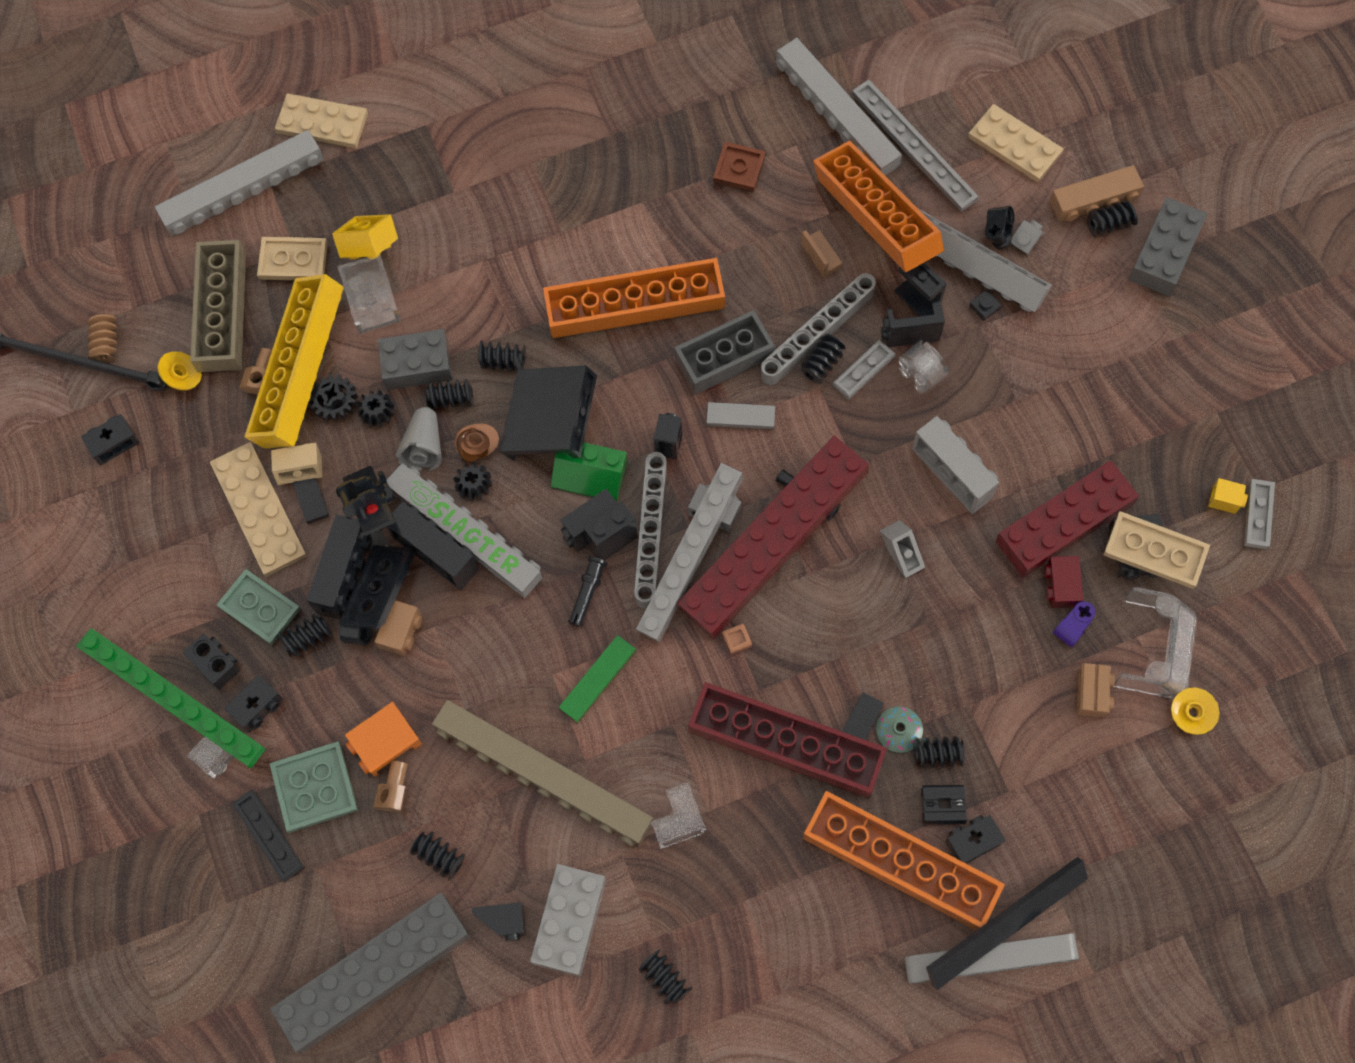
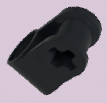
(1000, 226)

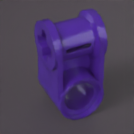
(1073, 626)

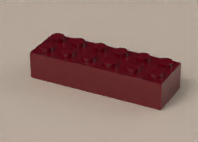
(1066, 518)

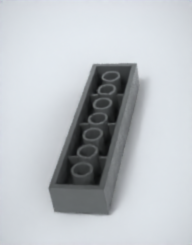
(370, 973)

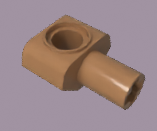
(255, 372)
(391, 795)

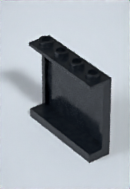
(549, 411)

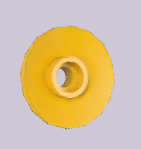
(178, 363)
(1206, 711)

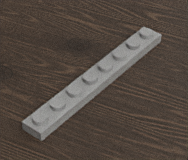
(915, 145)

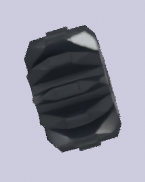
(371, 403)
(481, 483)

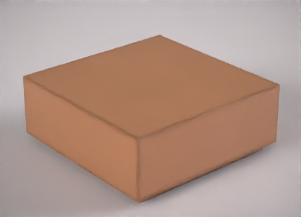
(737, 639)

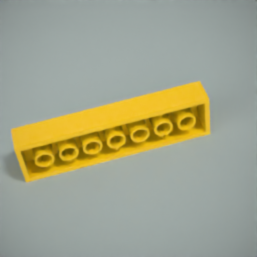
(294, 362)

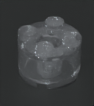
(923, 366)

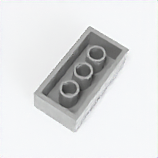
(955, 464)
(568, 920)

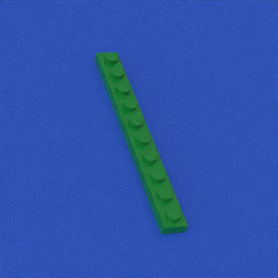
(171, 698)

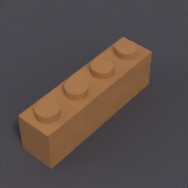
(1096, 192)

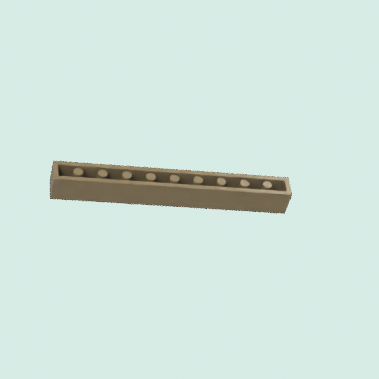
(544, 773)

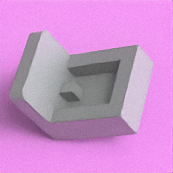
(1027, 235)

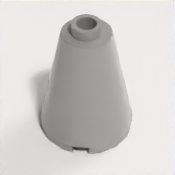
(421, 441)

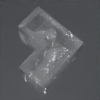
(685, 820)

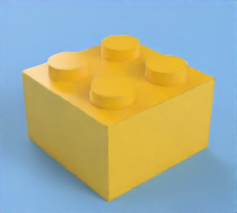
(365, 236)

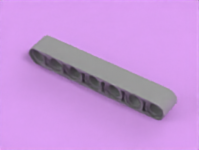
(821, 319)
(649, 519)
(1004, 957)

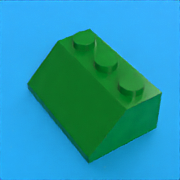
(592, 473)

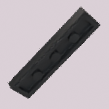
(268, 836)

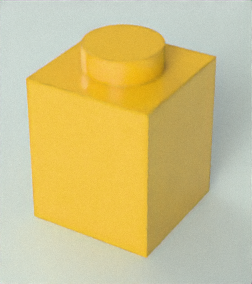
(1228, 496)

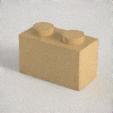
(296, 463)

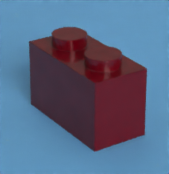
(1064, 581)

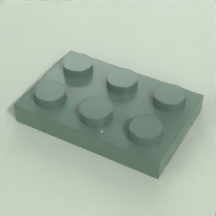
(258, 607)

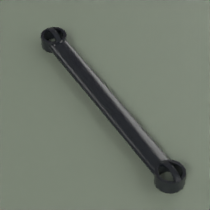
(151, 379)

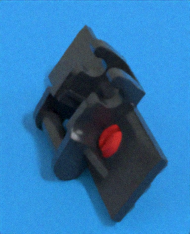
(368, 501)

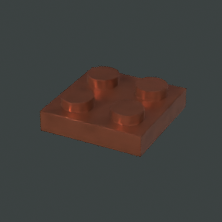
(739, 166)

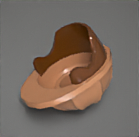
(476, 441)

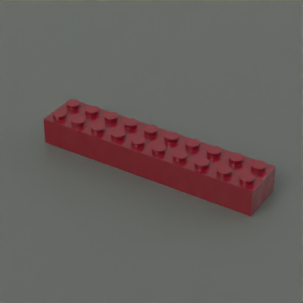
(773, 537)

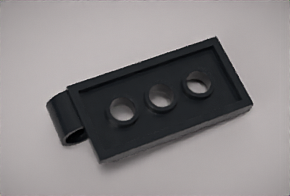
(356, 622)

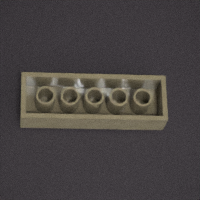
(218, 306)

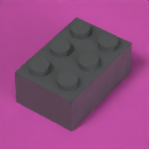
(415, 359)

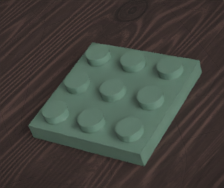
(313, 787)

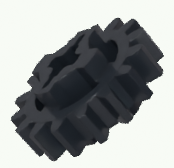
(337, 405)

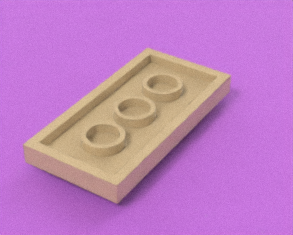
(324, 119)
(1015, 143)
(1156, 550)

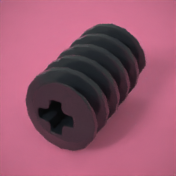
(1111, 216)
(501, 357)
(821, 357)
(449, 394)
(305, 635)
(938, 751)
(437, 855)
(664, 978)

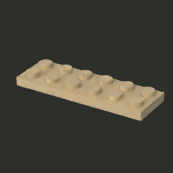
(258, 509)

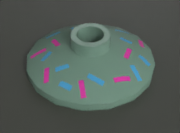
(893, 739)

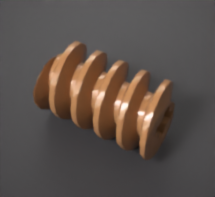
(102, 338)

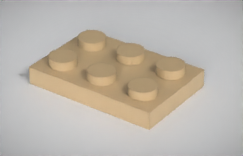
(291, 257)

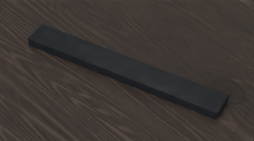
(1006, 923)

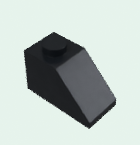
(503, 919)

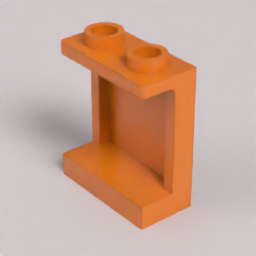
(381, 739)

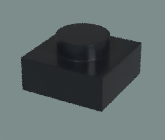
(985, 305)

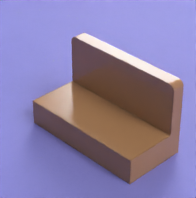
(820, 252)

